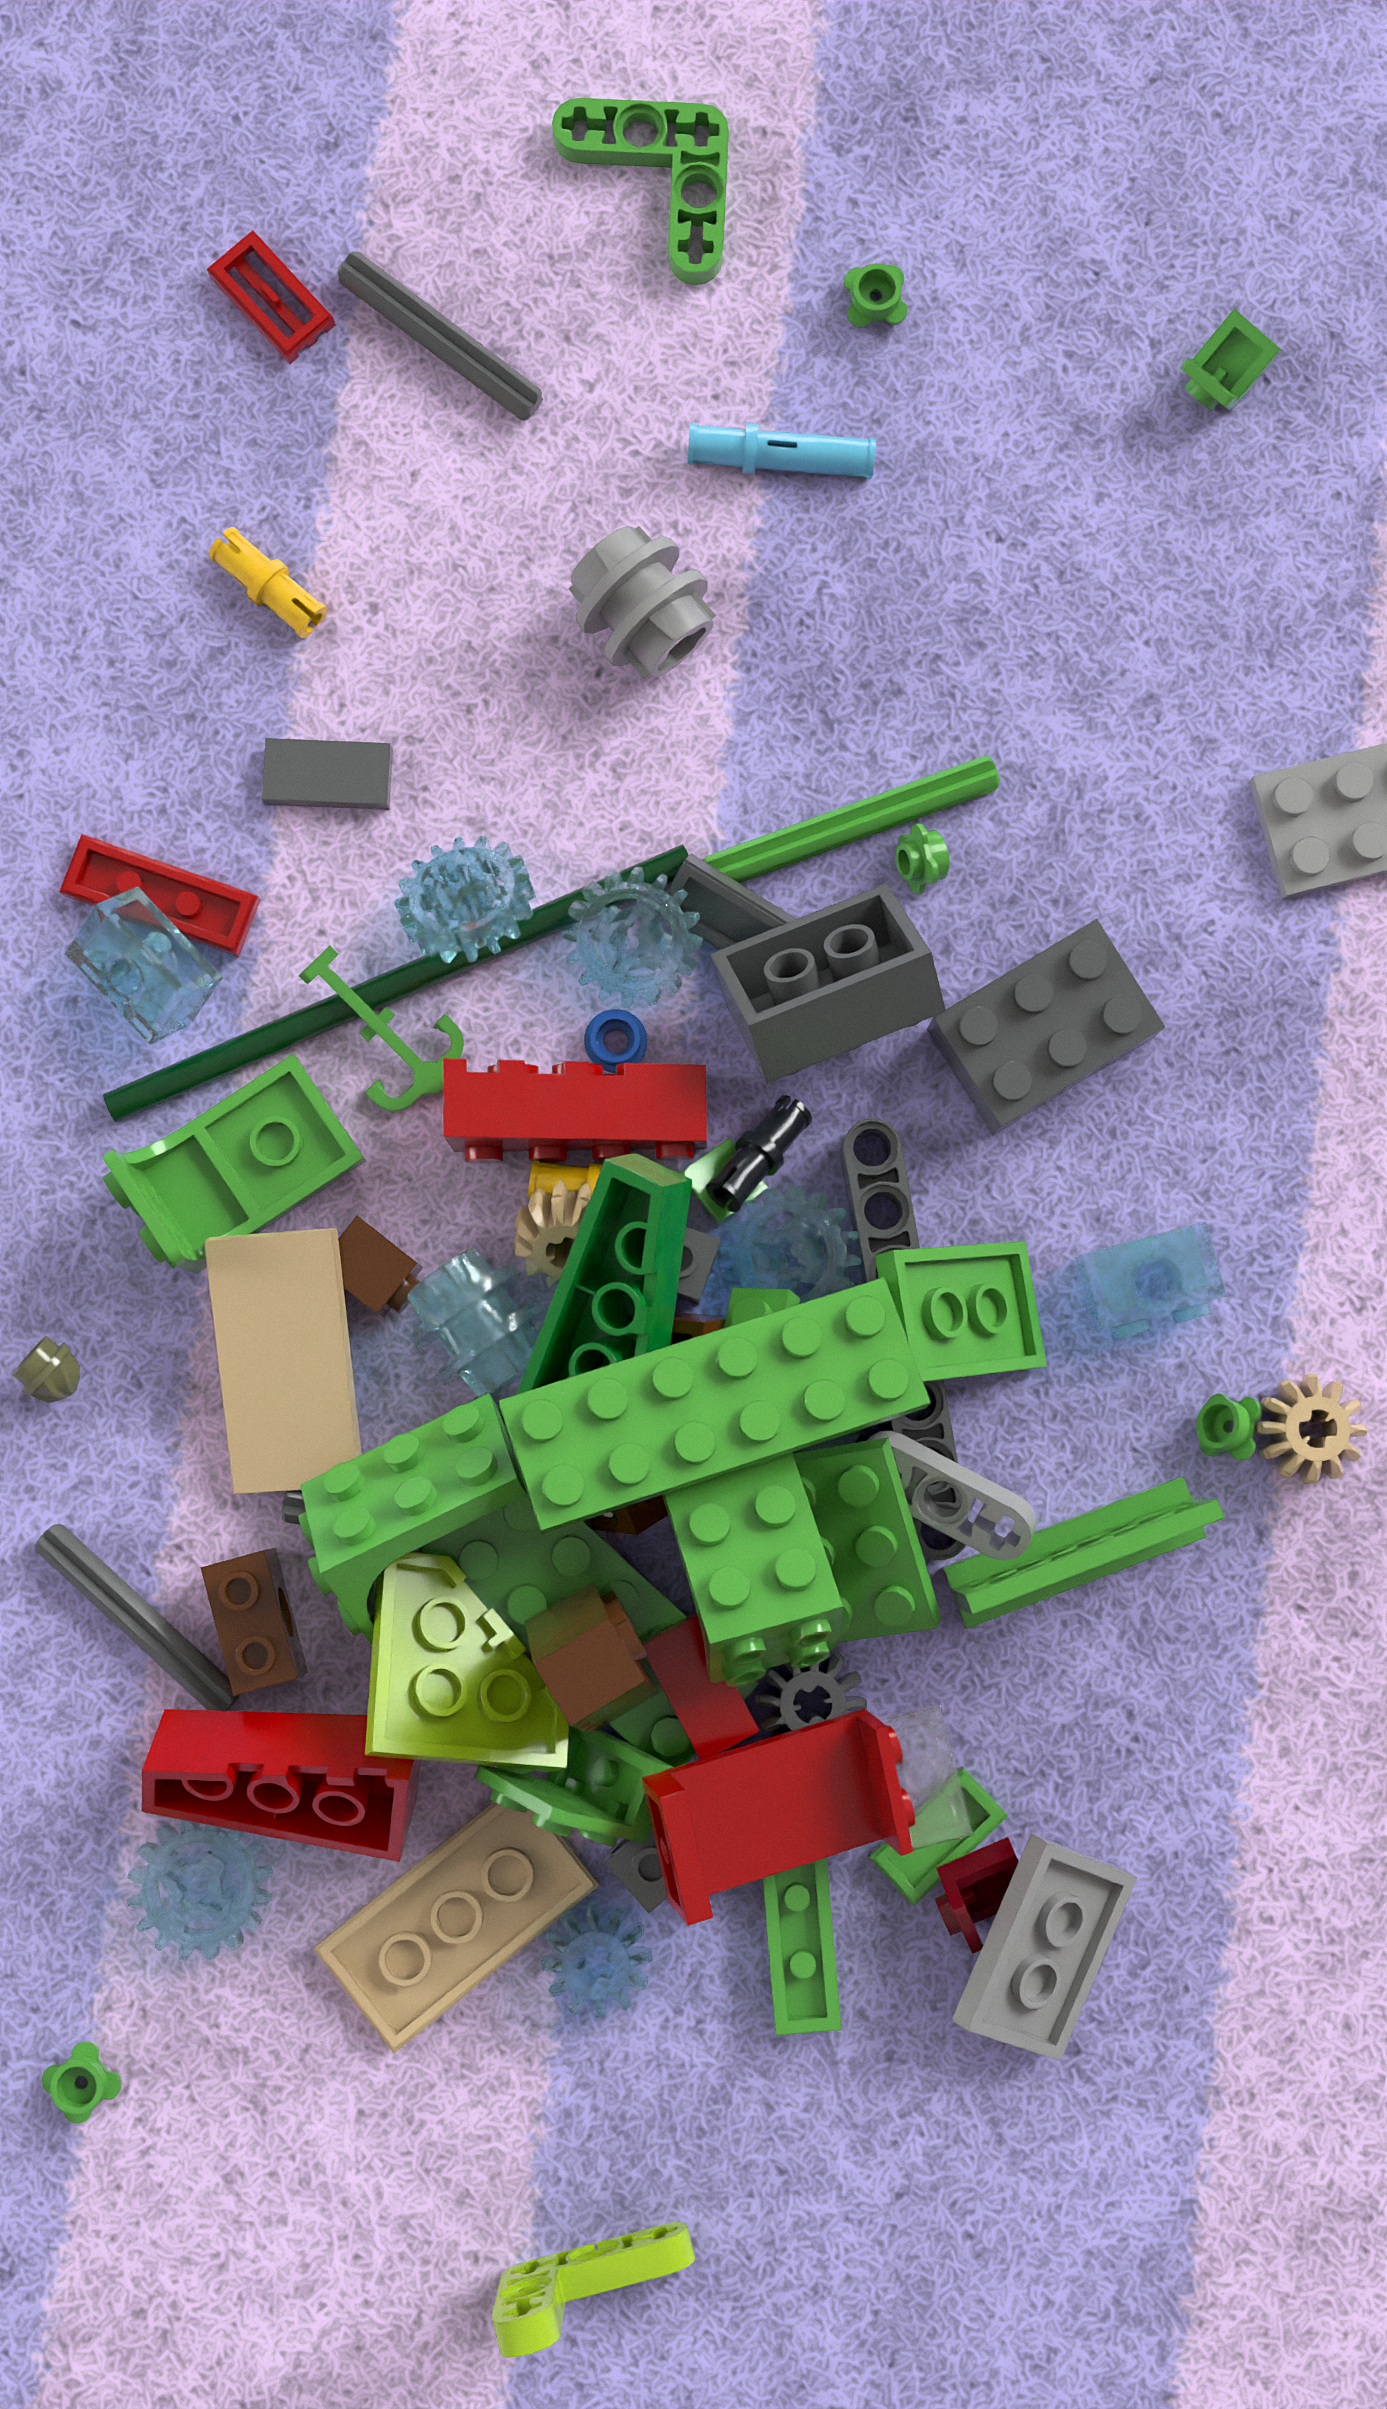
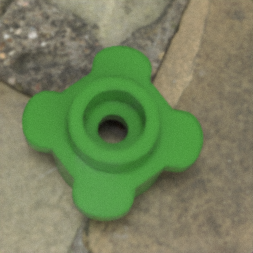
(875, 278)
(922, 857)
(1214, 1424)
(77, 2101)

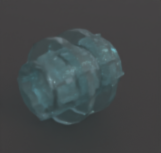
(476, 1322)

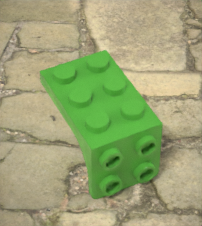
(234, 1166)
(404, 1498)
(756, 1571)

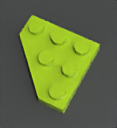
(454, 1676)

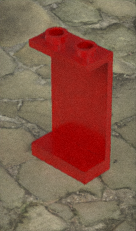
(776, 1807)

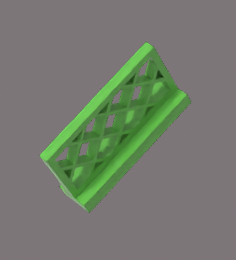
(1081, 1551)

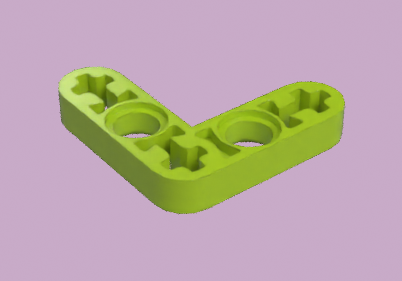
(535, 2292)

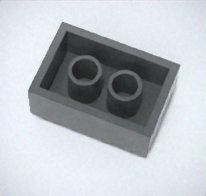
(828, 982)
(1045, 1026)

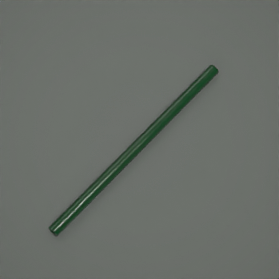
(335, 1012)

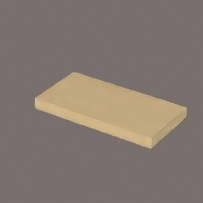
(282, 1356)
(454, 1920)

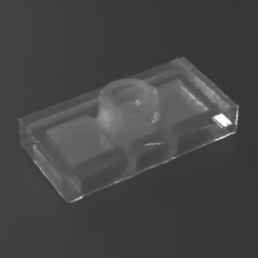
(930, 1777)

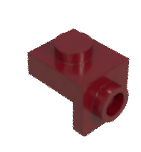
(975, 1888)

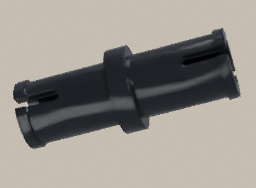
(759, 1153)

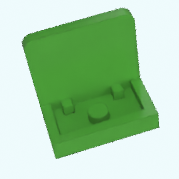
(595, 1793)

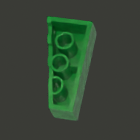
(619, 1275)

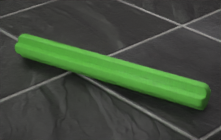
(857, 820)

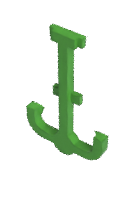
(426, 1075)

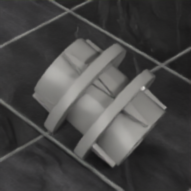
(631, 590)

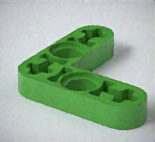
(688, 165)

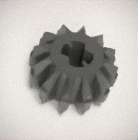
(807, 1679)

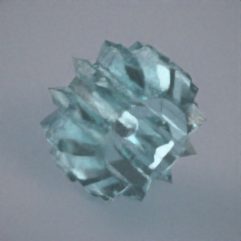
(606, 1980)

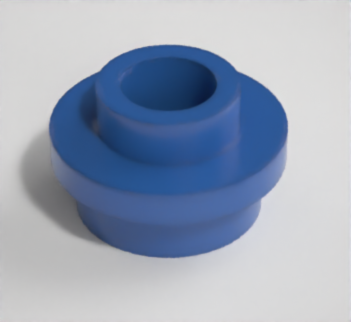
(612, 1021)

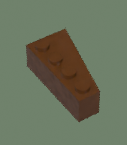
(590, 1658)

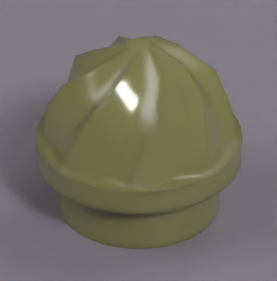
(49, 1371)

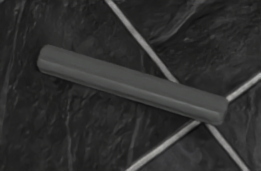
(439, 335)
(136, 1618)

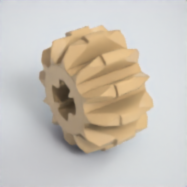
(549, 1229)
(1324, 1449)

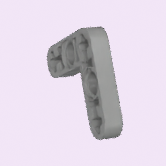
(922, 1466)

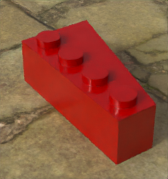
(574, 1110)
(281, 1779)

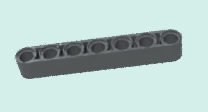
(891, 1182)

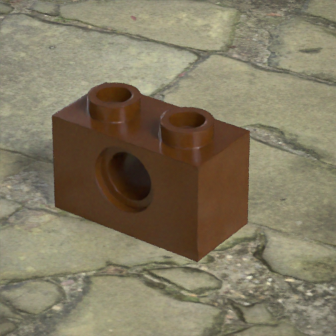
(254, 1621)

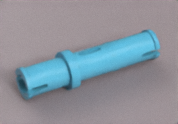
(780, 451)

